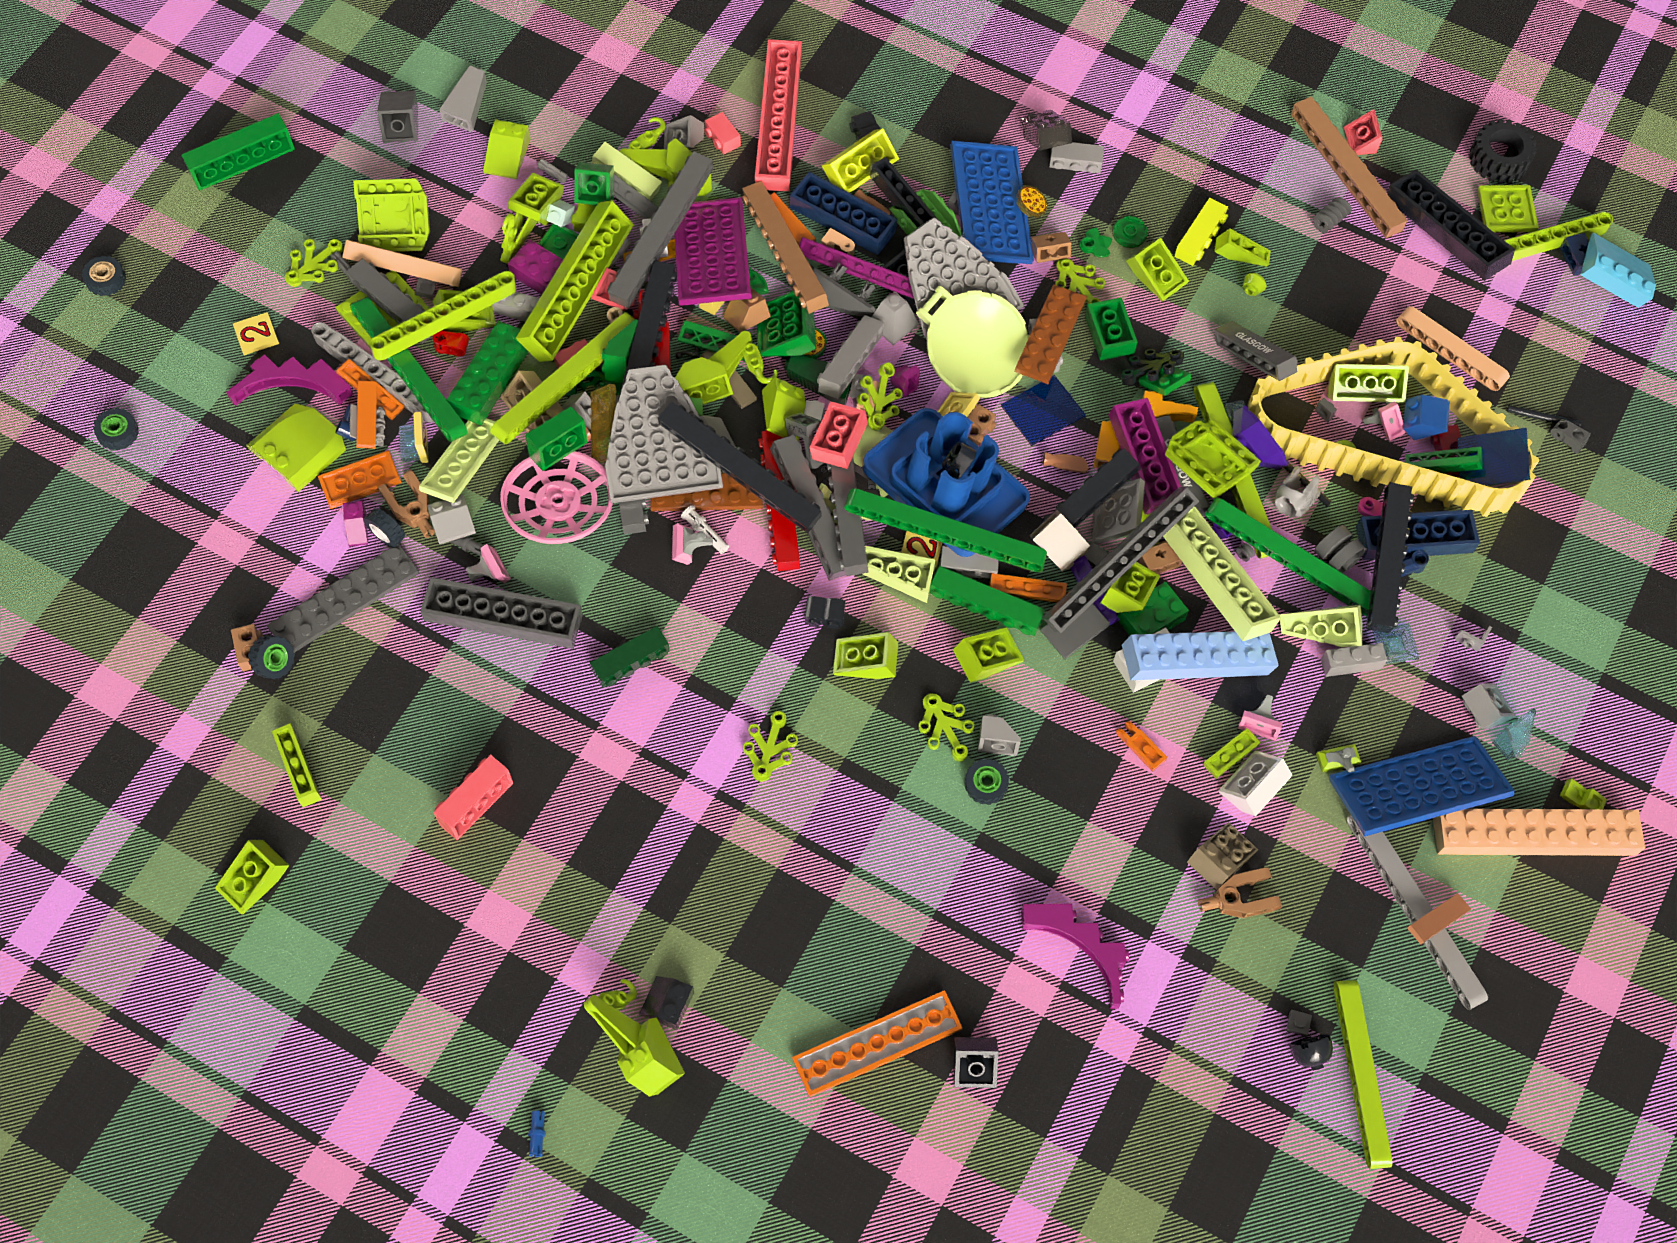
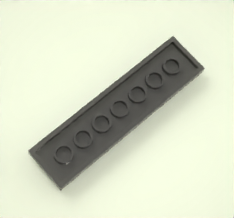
(344, 598)

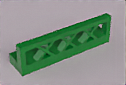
(704, 332)
(1447, 464)

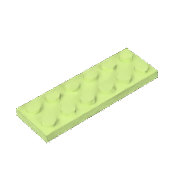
(460, 462)

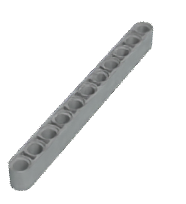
(1415, 907)

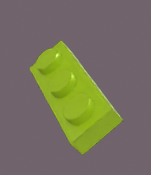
(1231, 753)

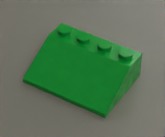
(788, 330)

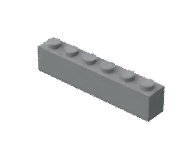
(850, 356)

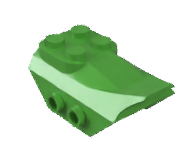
(937, 207)

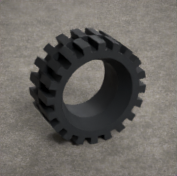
(1498, 166)

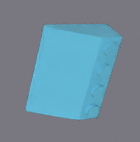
(1618, 271)

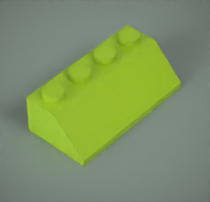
(1368, 383)

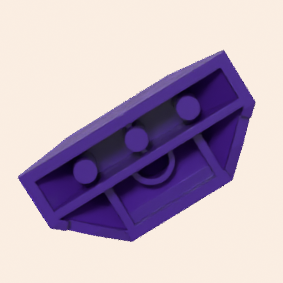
(1257, 439)

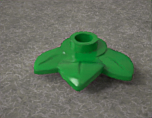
(1096, 244)

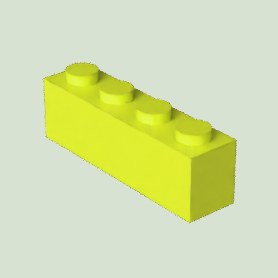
(1201, 232)

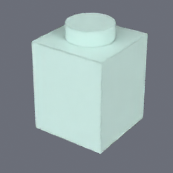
(560, 213)

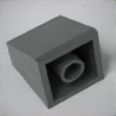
(398, 116)

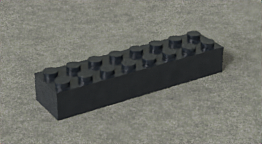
(1451, 225)

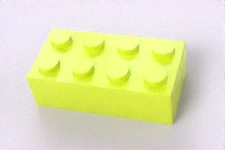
(853, 165)

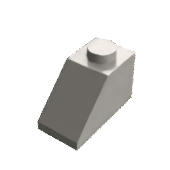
(582, 405)

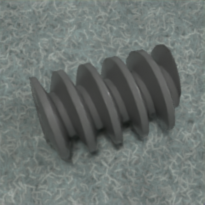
(1332, 214)

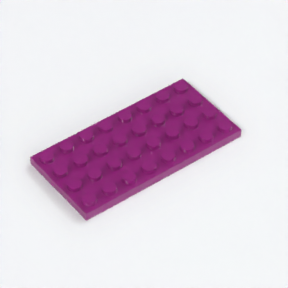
(712, 253)

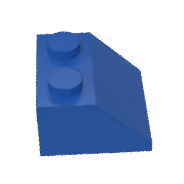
(1425, 416)

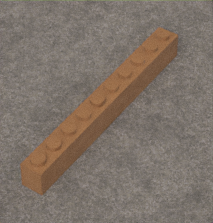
(1349, 167)
(784, 247)

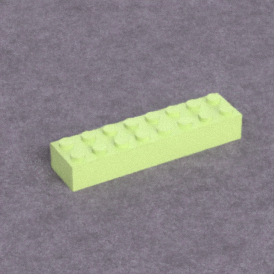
(1221, 576)

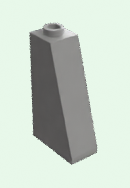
(465, 99)

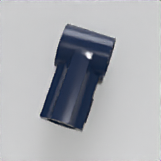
(343, 427)
(1412, 566)

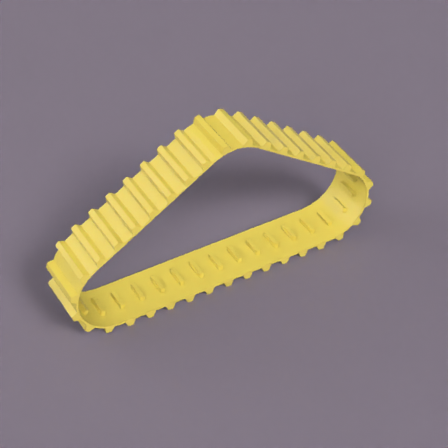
(1381, 469)

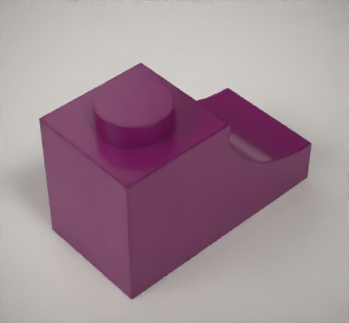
(906, 379)

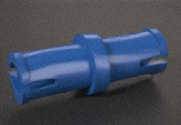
(537, 1133)

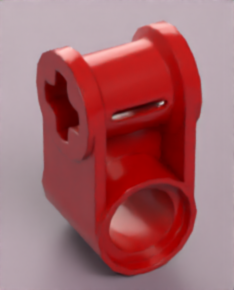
(452, 344)

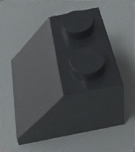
(667, 1001)
(975, 1062)

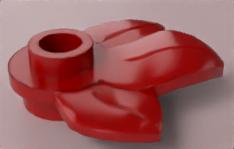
(636, 314)

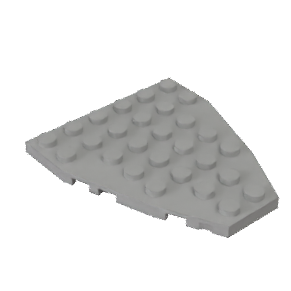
(950, 261)
(642, 454)

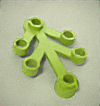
(311, 263)
(1077, 281)
(878, 398)
(945, 723)
(769, 749)

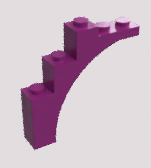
(291, 373)
(1060, 921)

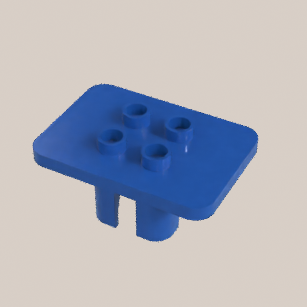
(911, 472)

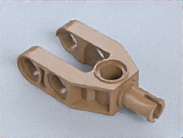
(405, 514)
(1236, 907)

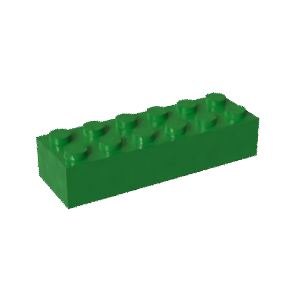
(238, 151)
(488, 374)

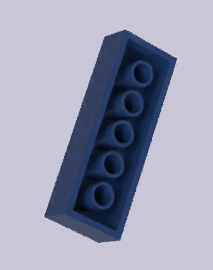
(843, 213)
(1429, 531)

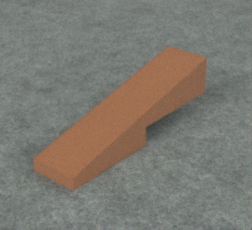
(1439, 918)

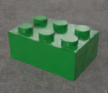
(1111, 328)
(556, 438)
(1160, 612)

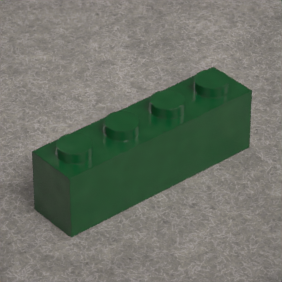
(630, 657)

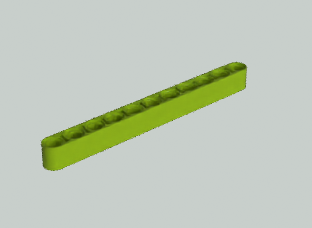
(557, 384)
(1245, 490)

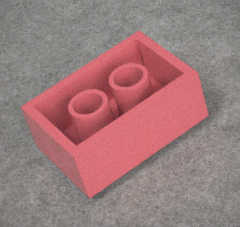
(838, 435)

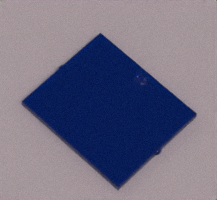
(1043, 410)
(1503, 457)

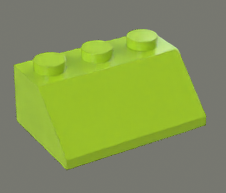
(1131, 589)

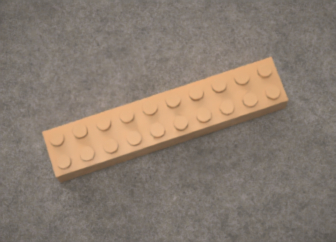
(1539, 832)

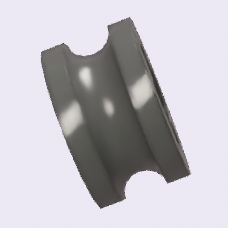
(1245, 552)

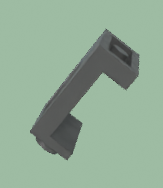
(803, 426)

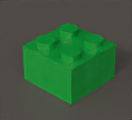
(593, 183)

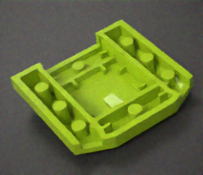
(392, 214)
(298, 445)
(1211, 456)

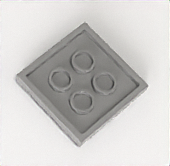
(1119, 513)

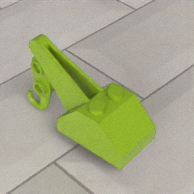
(660, 161)
(529, 202)
(710, 377)
(644, 1049)

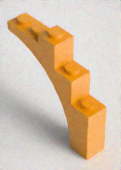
(1107, 440)

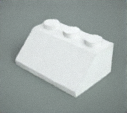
(1256, 782)

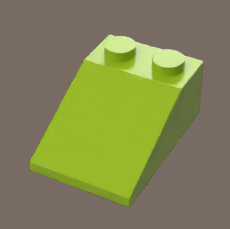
(506, 149)
(1158, 269)
(479, 320)
(780, 402)
(987, 654)
(866, 656)
(251, 875)

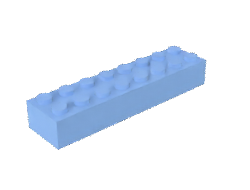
(1197, 655)

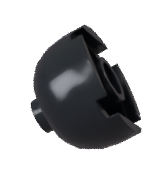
(1312, 1051)

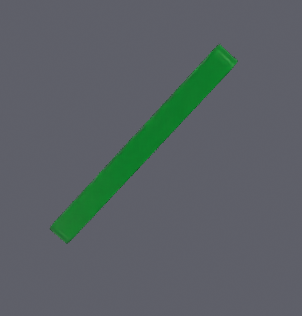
(412, 374)
(945, 530)
(1288, 554)

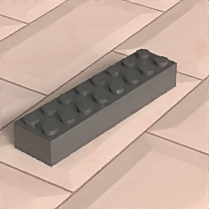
(501, 613)

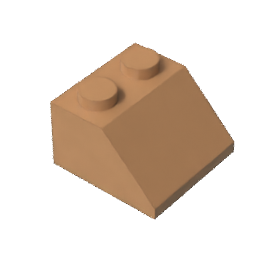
(746, 312)

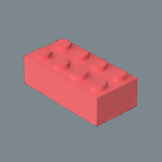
(473, 797)

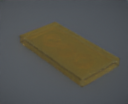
(602, 416)

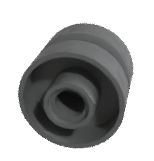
(1340, 549)

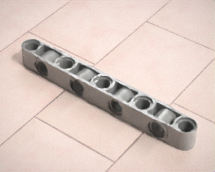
(339, 345)

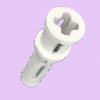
(699, 523)

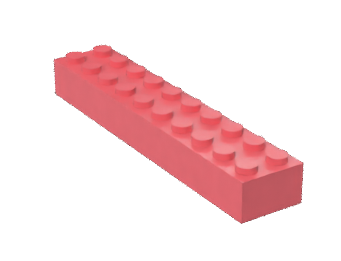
(778, 114)

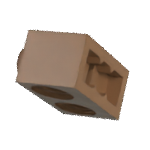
(981, 428)
(241, 646)

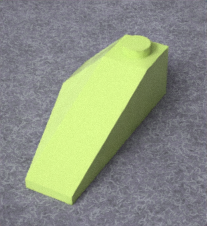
(1333, 625)

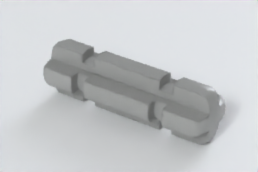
(552, 171)

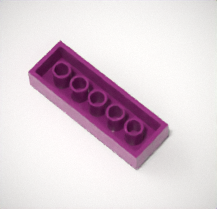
(1141, 437)

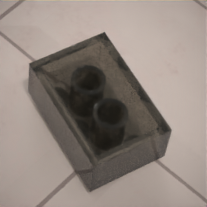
(1046, 130)

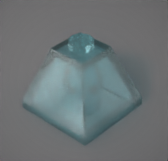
(1398, 644)
(1516, 736)

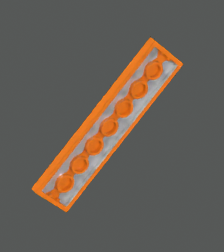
(876, 1043)

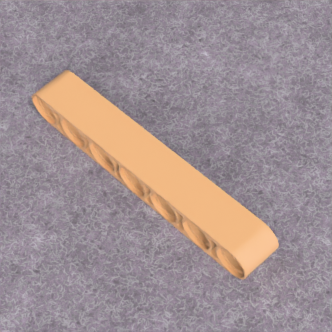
(402, 263)
(1453, 348)

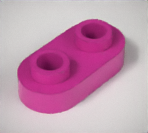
(1374, 510)

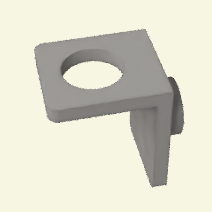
(856, 388)
(1471, 641)

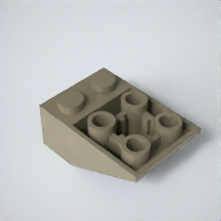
(1222, 855)

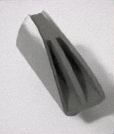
(842, 299)

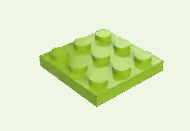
(1508, 208)

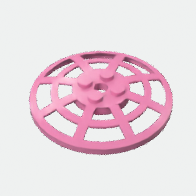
(552, 491)

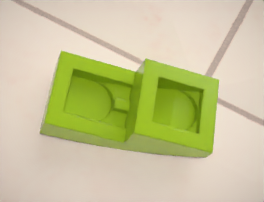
(1582, 797)

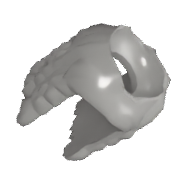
(1300, 501)

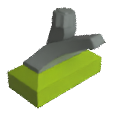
(1339, 758)

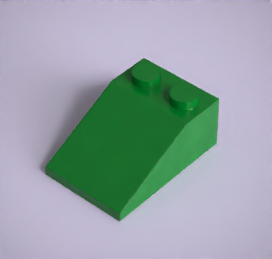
(617, 353)

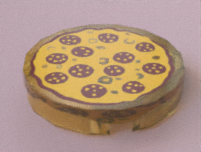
(1031, 201)

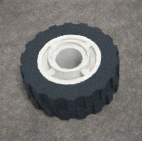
(384, 527)

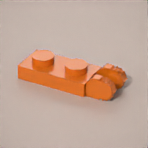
(1142, 746)

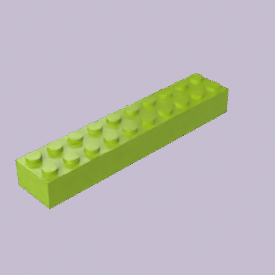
(574, 281)

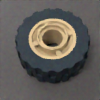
(103, 275)

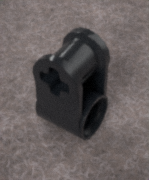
(959, 458)

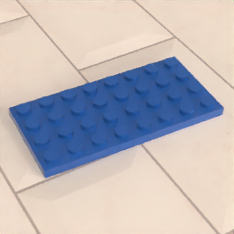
(987, 201)
(1421, 785)

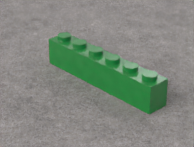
(987, 601)

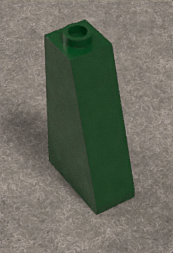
(806, 372)

